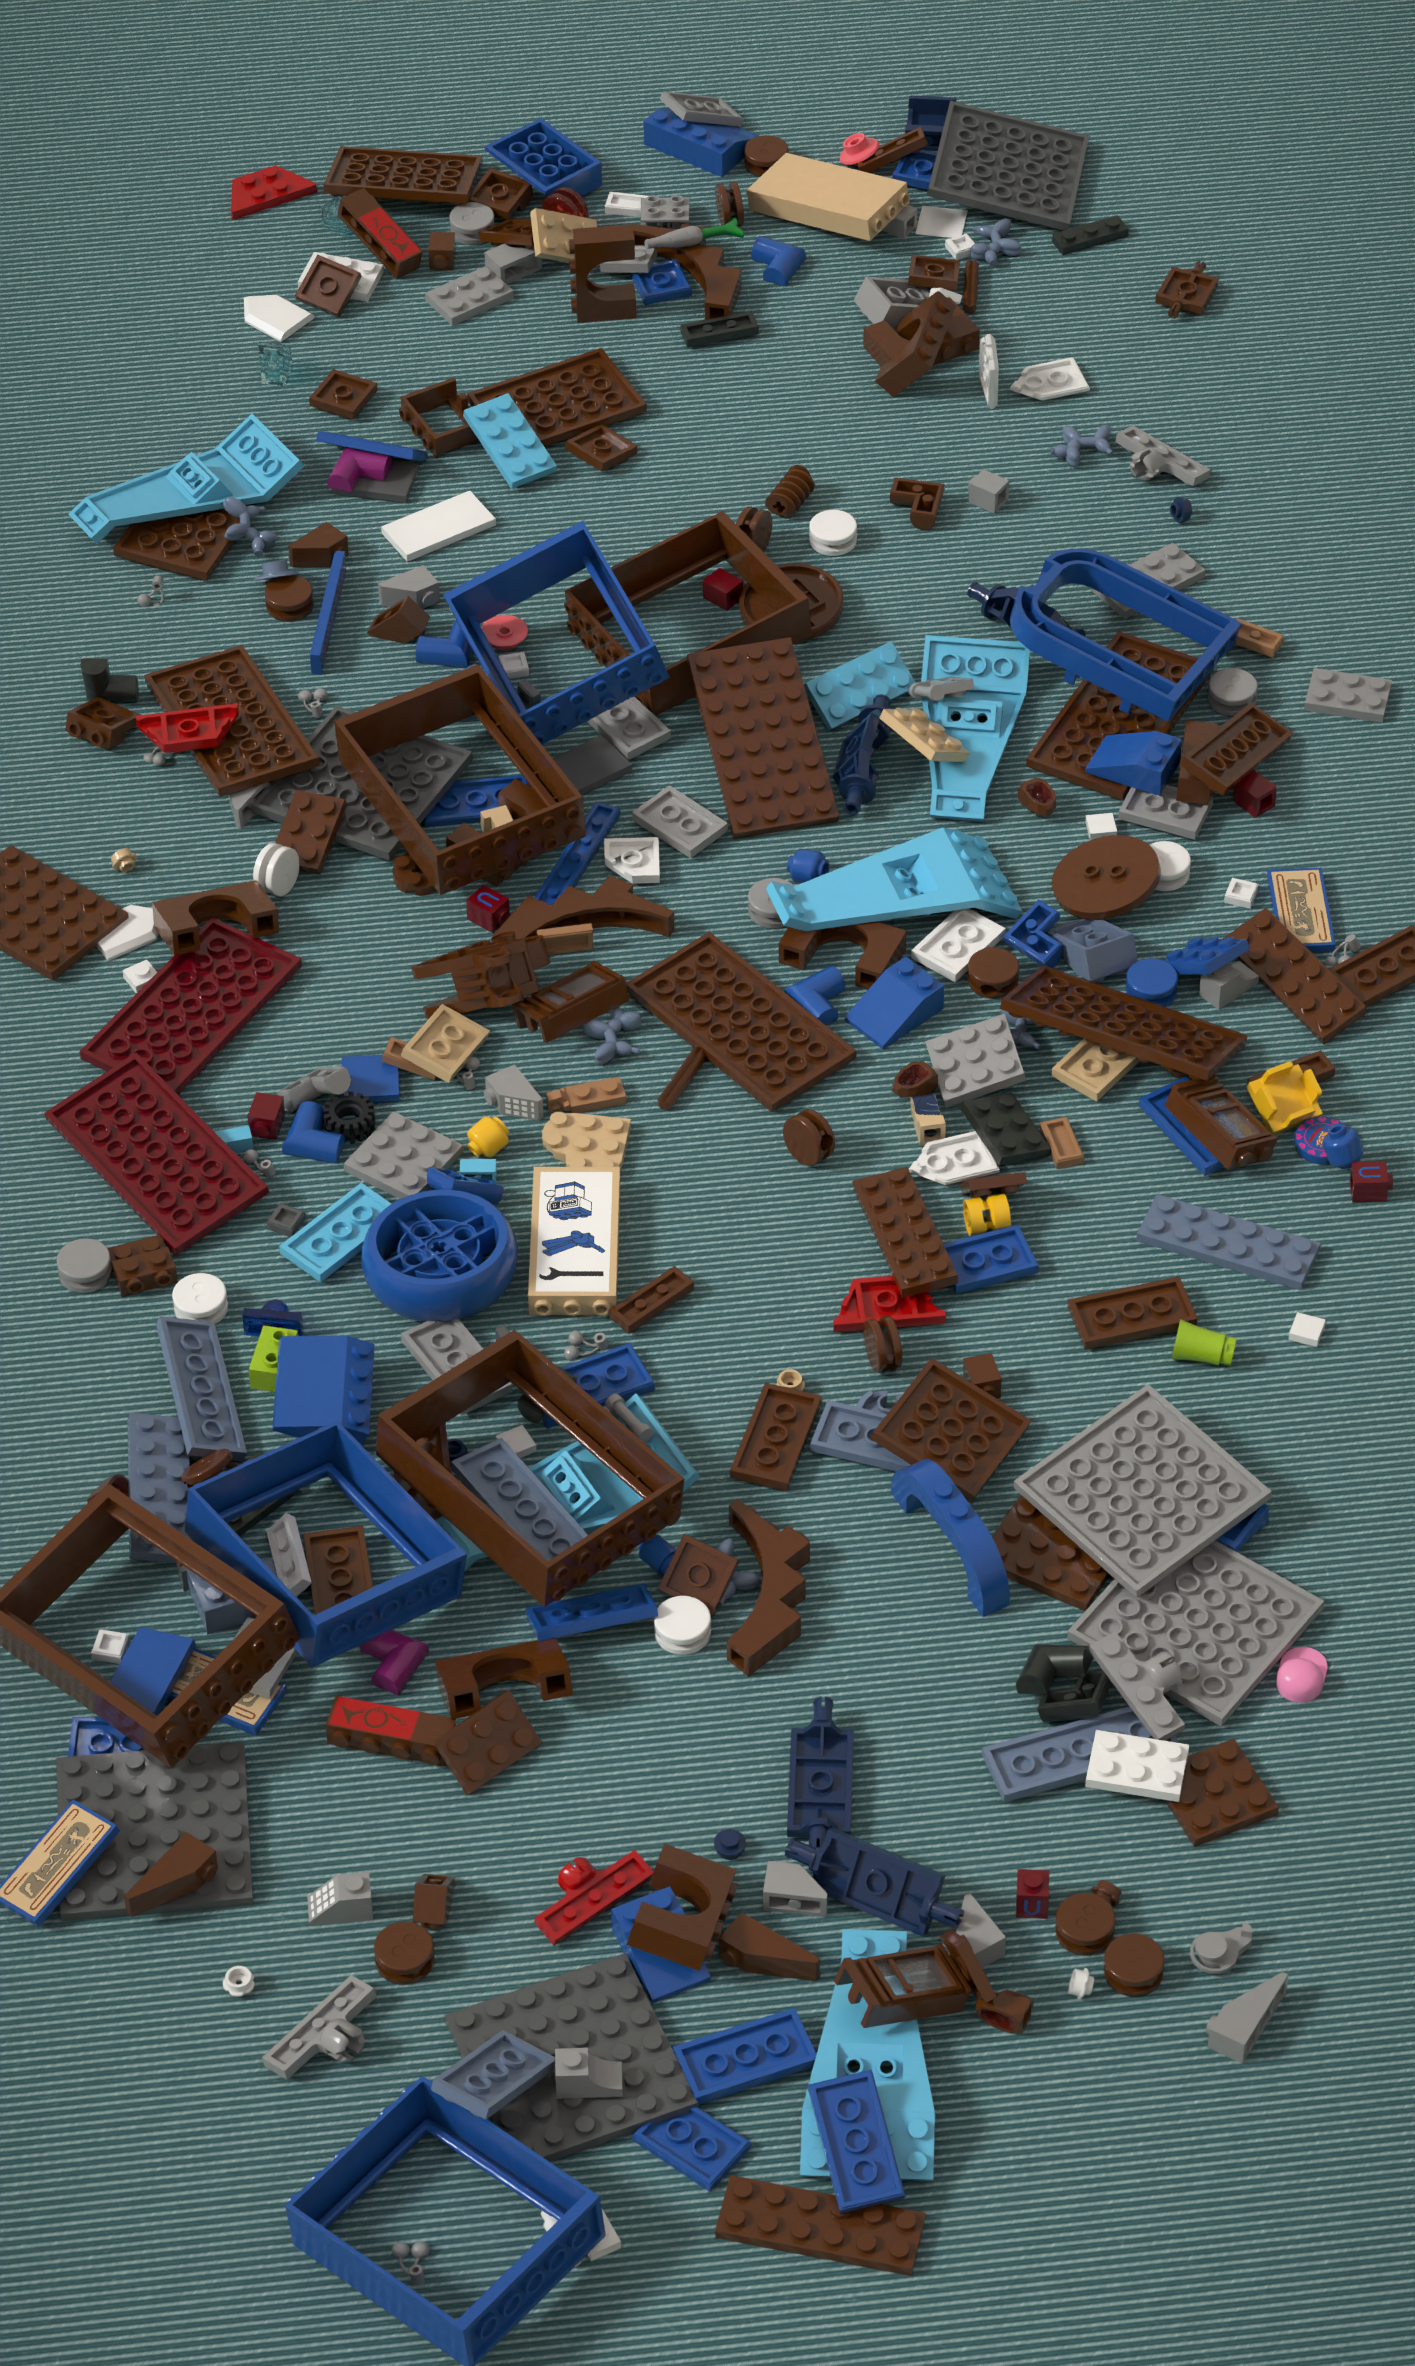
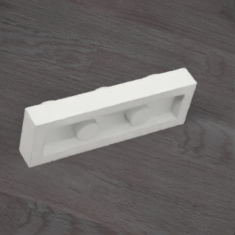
(289, 1554)

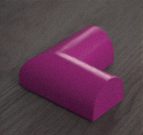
(355, 464)
(400, 1659)

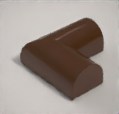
(922, 496)

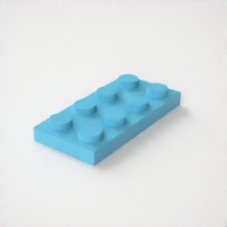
(509, 441)
(852, 686)
(335, 1233)

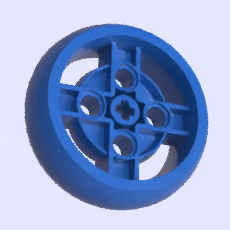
(439, 1255)

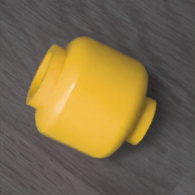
(488, 1137)

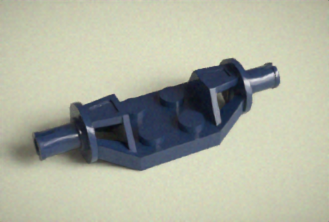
(1003, 599)
(853, 768)

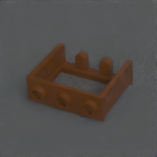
(432, 398)

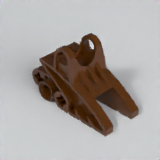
(488, 972)

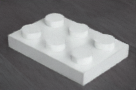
(370, 273)
(955, 941)
(1137, 1765)

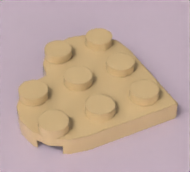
(587, 1139)

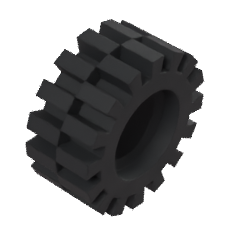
(346, 1106)

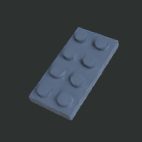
(493, 2074)

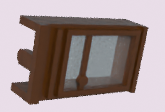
(572, 1001)
(1221, 1122)
(905, 1985)

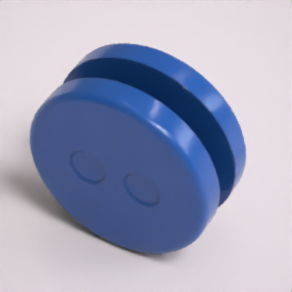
(1152, 981)

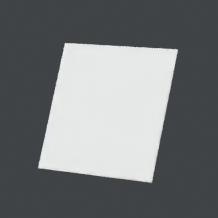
(941, 222)

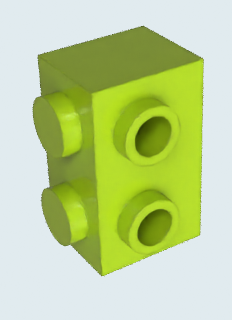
(264, 1361)

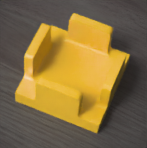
(1286, 1097)

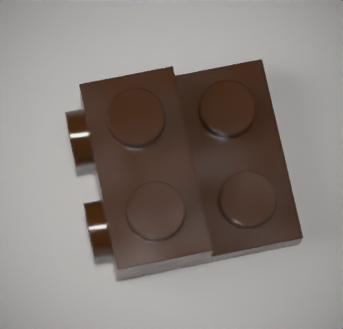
(502, 193)
(100, 722)
(142, 1265)

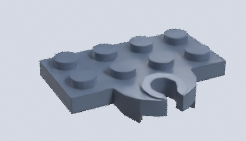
(847, 1432)

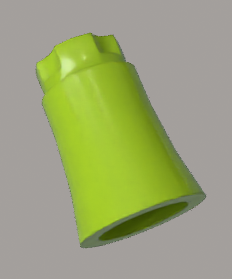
(1203, 1345)

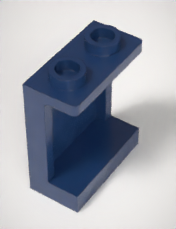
(930, 115)

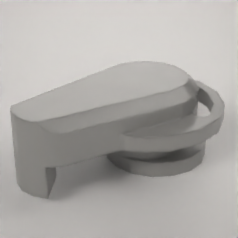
(1220, 1951)

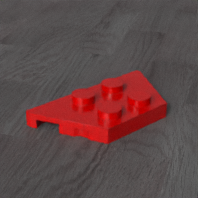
(267, 189)
(188, 728)
(881, 1297)

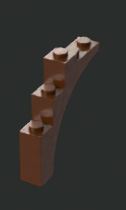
(706, 265)
(608, 907)
(773, 1620)

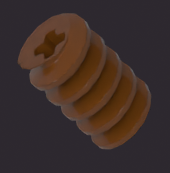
(790, 492)

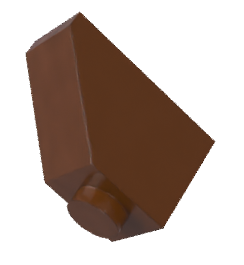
(318, 547)
(400, 622)
(433, 1900)

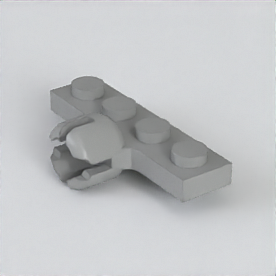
(1156, 457)
(1142, 1684)
(324, 2030)

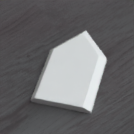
(275, 315)
(989, 370)
(1051, 380)
(131, 934)
(955, 1159)

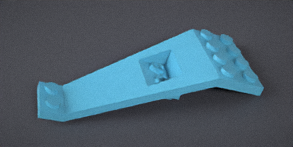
(244, 466)
(999, 693)
(911, 879)
(599, 1489)
(902, 2093)

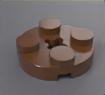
(407, 876)

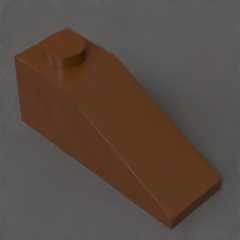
(175, 1874)
(765, 1952)

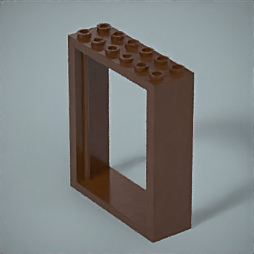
(671, 564)

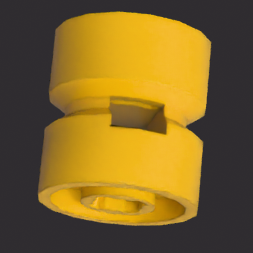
(996, 1212)

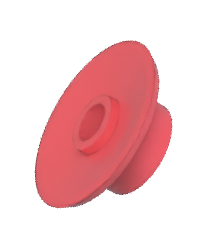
(857, 149)
(505, 631)

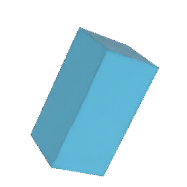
(237, 1138)
(479, 1168)

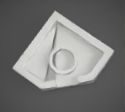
(633, 858)

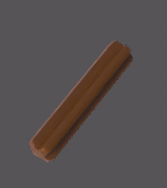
(970, 286)
(682, 1078)

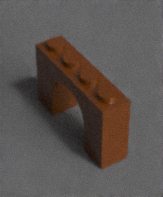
(591, 248)
(925, 329)
(960, 338)
(520, 801)
(245, 902)
(881, 945)
(534, 1661)
(678, 1936)

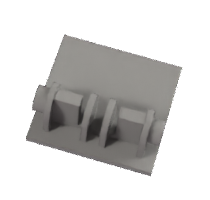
(665, 210)

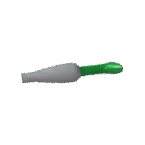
(693, 235)

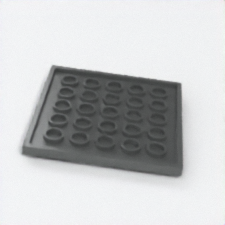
(1008, 166)
(415, 770)
(153, 1811)
(590, 2009)

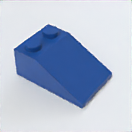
(1137, 760)
(897, 1003)
(656, 1974)

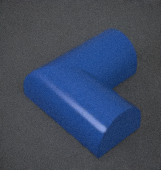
(781, 257)
(443, 651)
(1030, 935)
(816, 990)
(308, 1140)
(451, 1180)

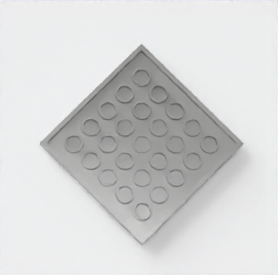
(1142, 1490)
(1216, 1618)

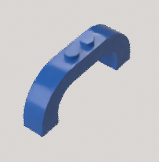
(931, 1487)

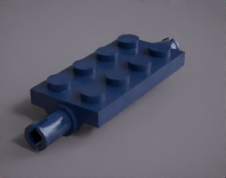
(820, 1777)
(877, 1881)

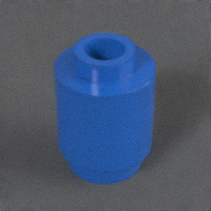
(657, 1554)

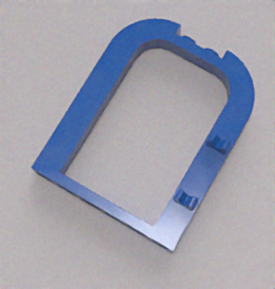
(1103, 666)

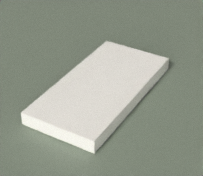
(438, 526)

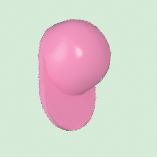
(1301, 1674)

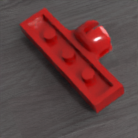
(591, 1893)

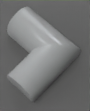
(318, 1082)

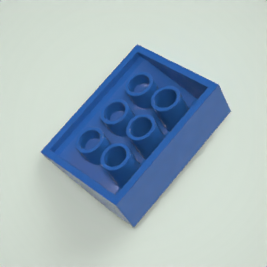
(701, 144)
(547, 159)
(322, 1384)

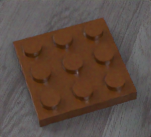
(1220, 1794)

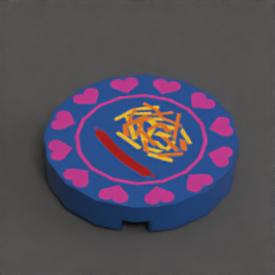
(1309, 1138)

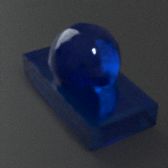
(273, 1314)

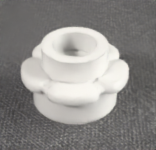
(235, 1975)
(1081, 1983)

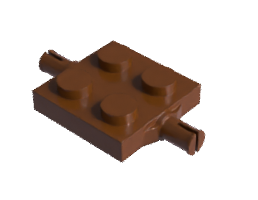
(1187, 290)

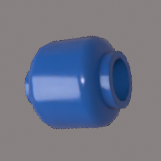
(807, 865)
(1342, 1146)

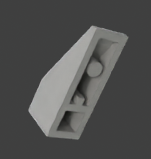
(1245, 2018)

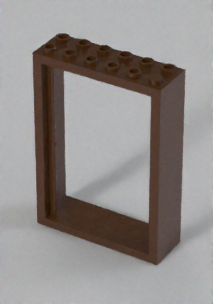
(433, 708)
(579, 1414)
(208, 1695)

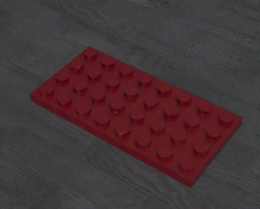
(194, 1005)
(156, 1153)

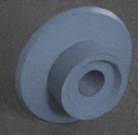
(275, 569)

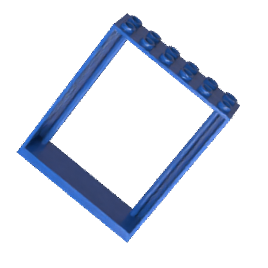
(525, 577)
(305, 1460)
(492, 2150)

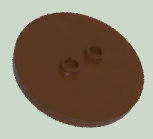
(818, 585)
(1106, 877)

